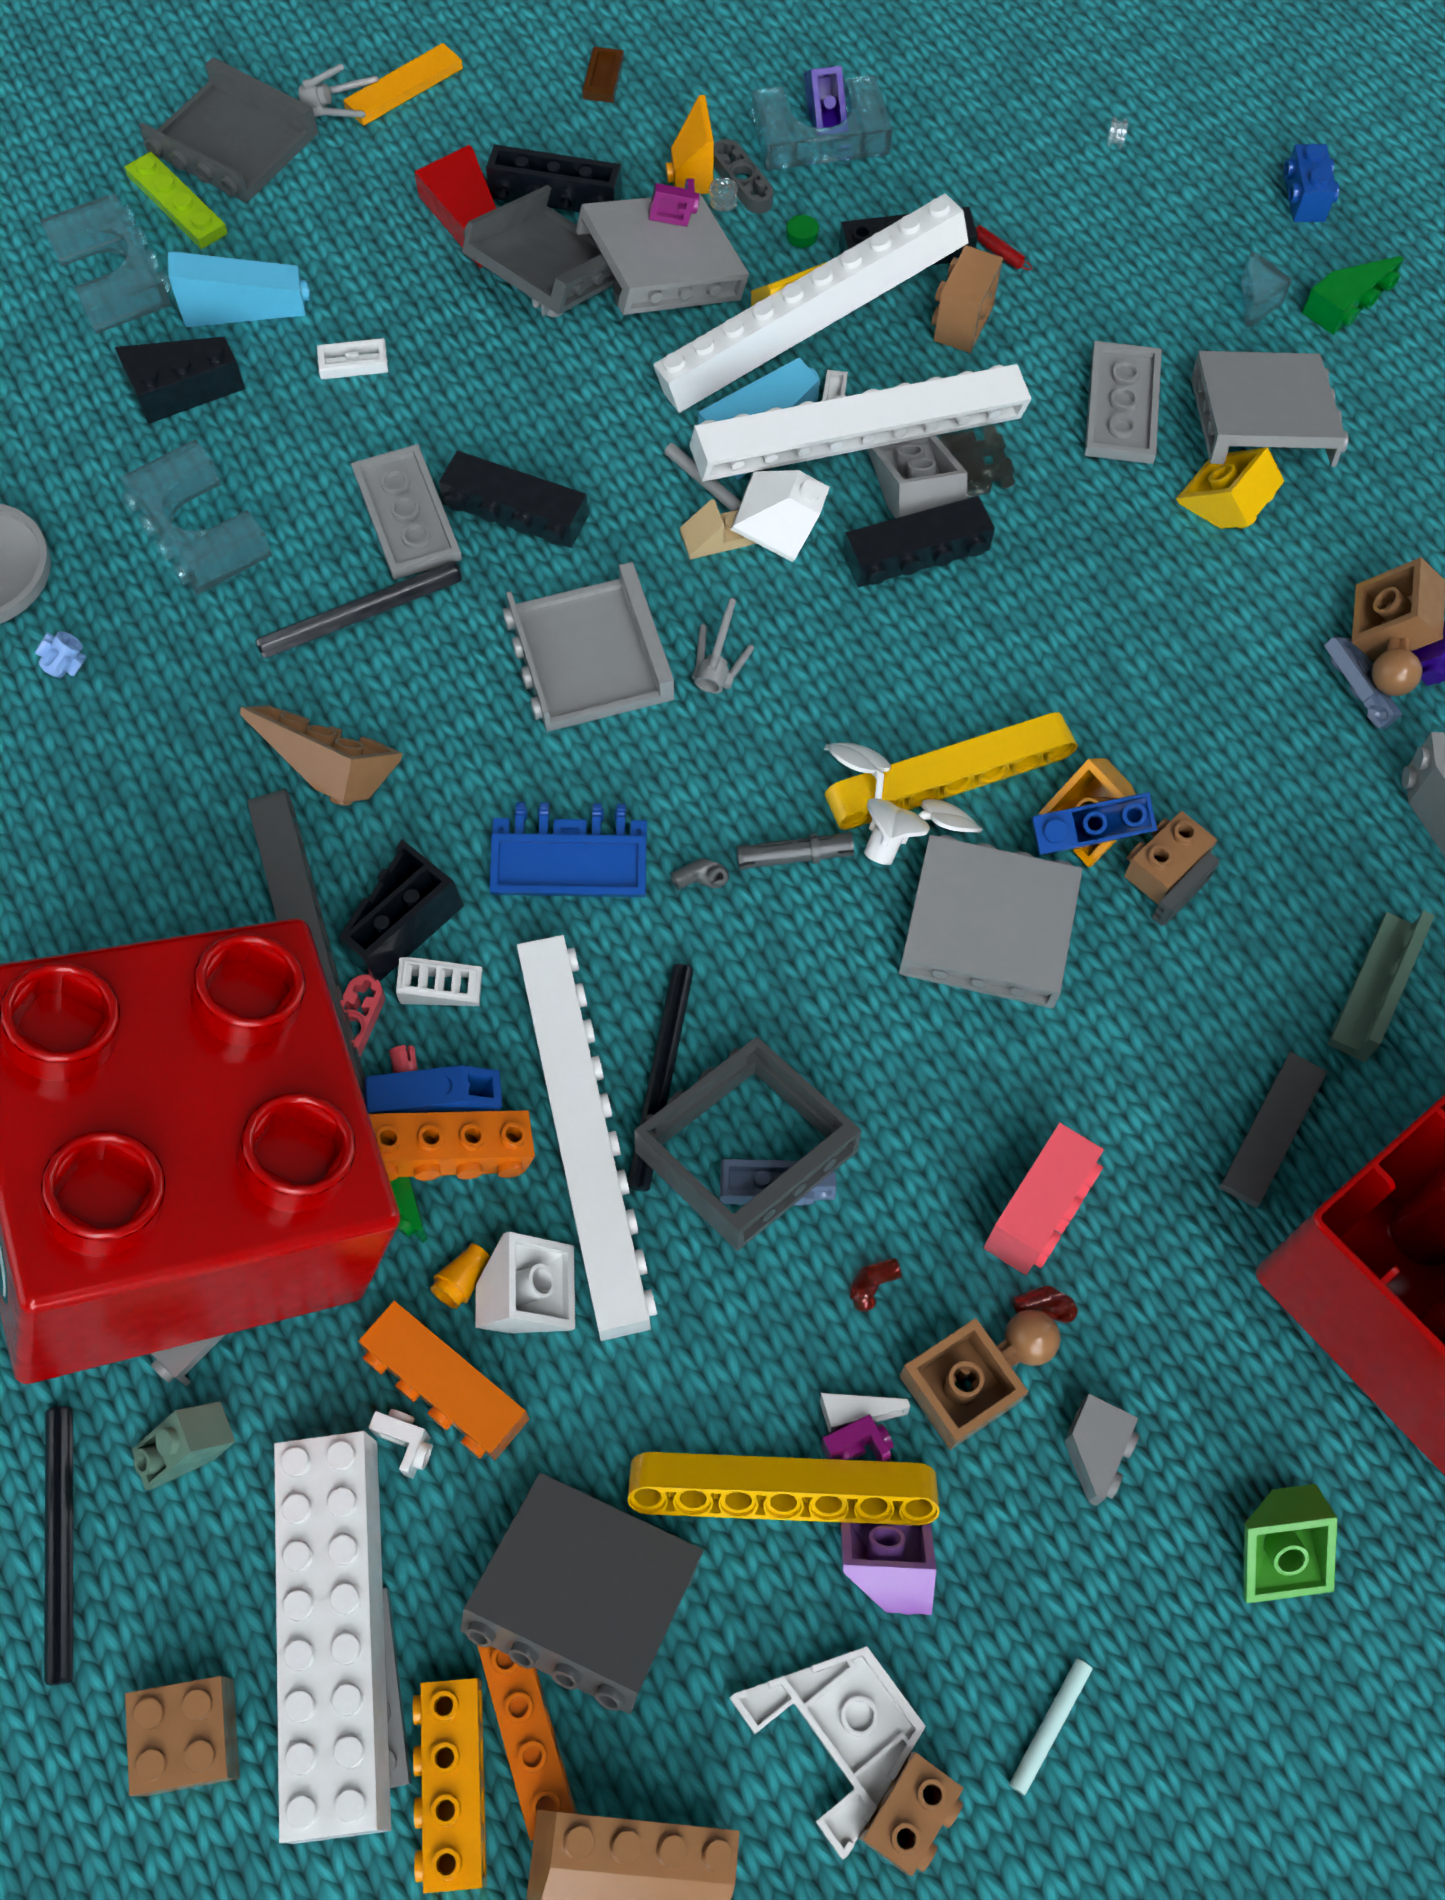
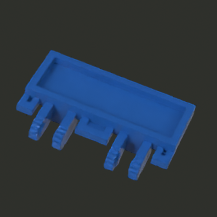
(569, 858)

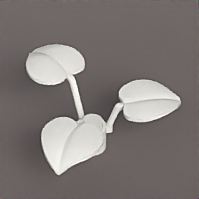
(890, 823)

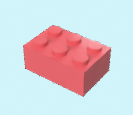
(1045, 1200)

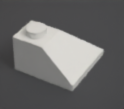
(780, 510)
(527, 1286)

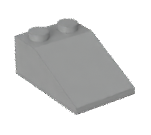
(918, 475)
(1426, 786)

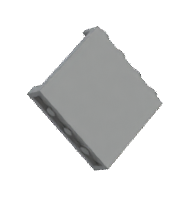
(664, 262)
(1266, 402)
(590, 652)
(992, 921)

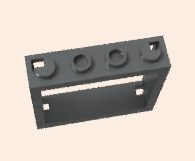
(715, 1083)

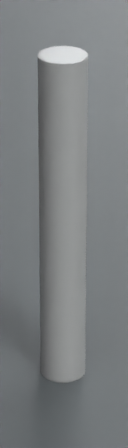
(712, 486)

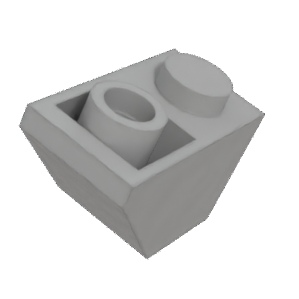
(1097, 1444)

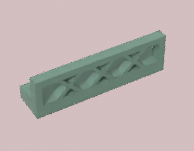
(1379, 985)

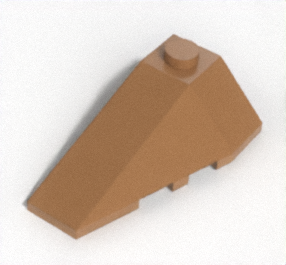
(328, 762)

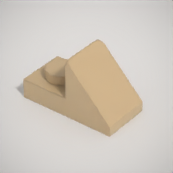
(710, 532)

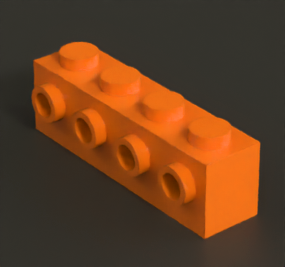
(454, 1143)
(444, 1381)

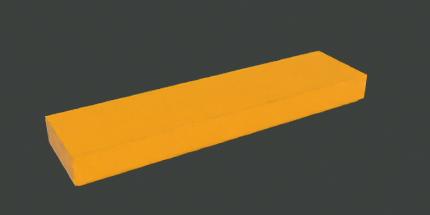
(404, 83)

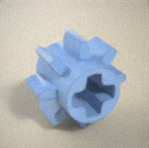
(60, 654)

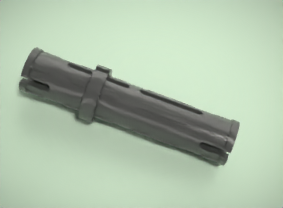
(798, 850)

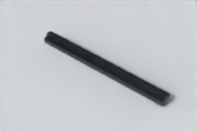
(358, 609)
(663, 1063)
(58, 1546)

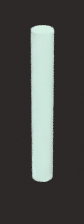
(1050, 1727)

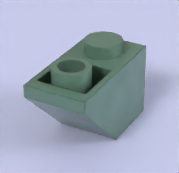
(182, 1444)

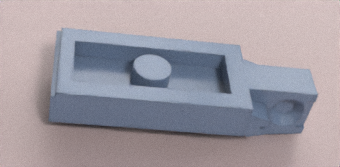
(1358, 671)
(746, 1178)

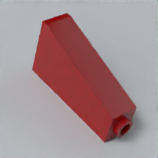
(455, 191)

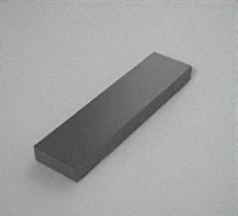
(1273, 1130)

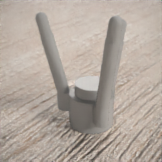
(319, 95)
(712, 673)

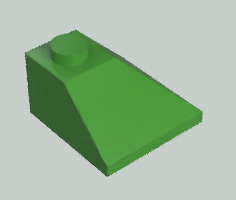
(1290, 1545)

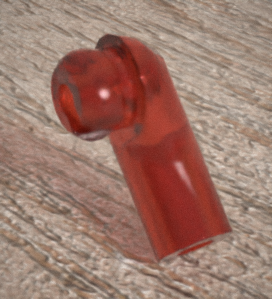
(868, 1280)
(1048, 1300)

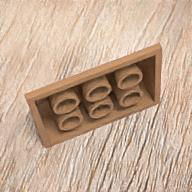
(629, 1859)

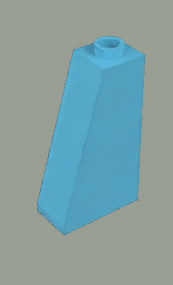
(234, 290)
(781, 388)

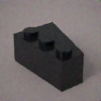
(179, 374)
(400, 913)

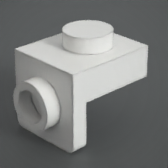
(399, 1429)

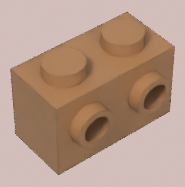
(1168, 856)
(905, 1809)

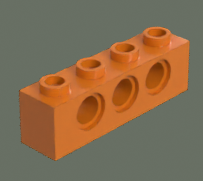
(527, 1737)

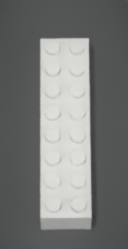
(330, 1640)

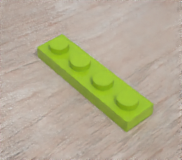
(176, 200)

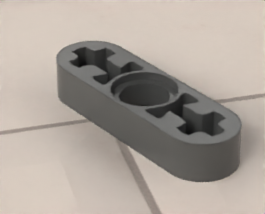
(741, 163)

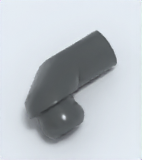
(701, 872)

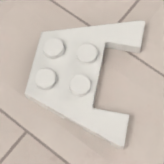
(858, 1721)

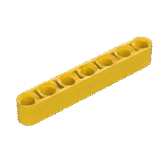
(955, 768)
(783, 1488)

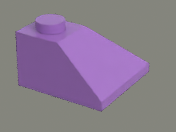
(891, 1564)

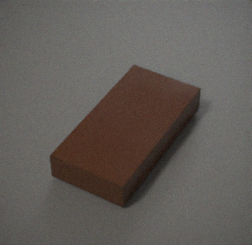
(603, 74)

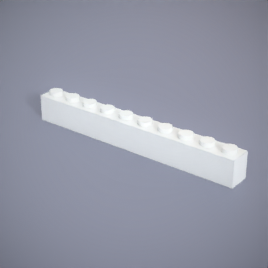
(812, 302)
(858, 421)
(584, 1141)

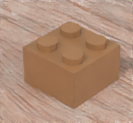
(966, 298)
(181, 1736)

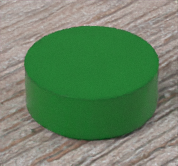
(802, 231)

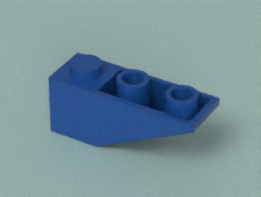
(1093, 824)
(434, 1090)

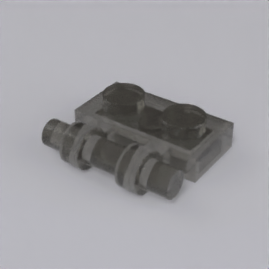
(970, 455)

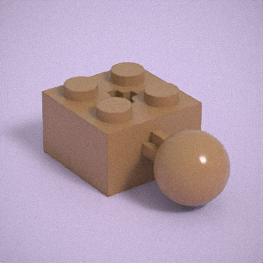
(1396, 616)
(972, 1355)

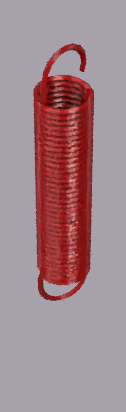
(1001, 248)

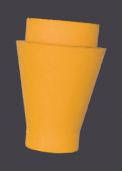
(458, 1279)

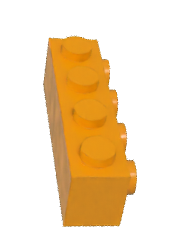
(452, 1786)

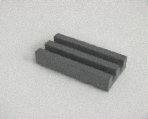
(1185, 889)

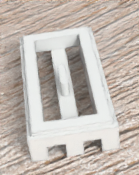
(352, 363)

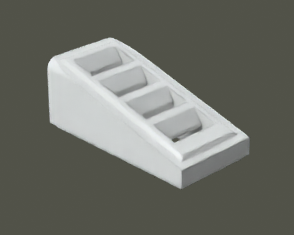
(439, 969)

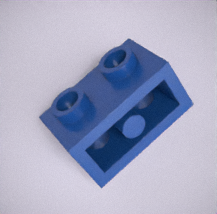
(1310, 182)

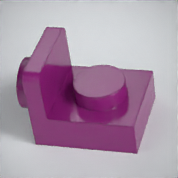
(673, 203)
(850, 1441)

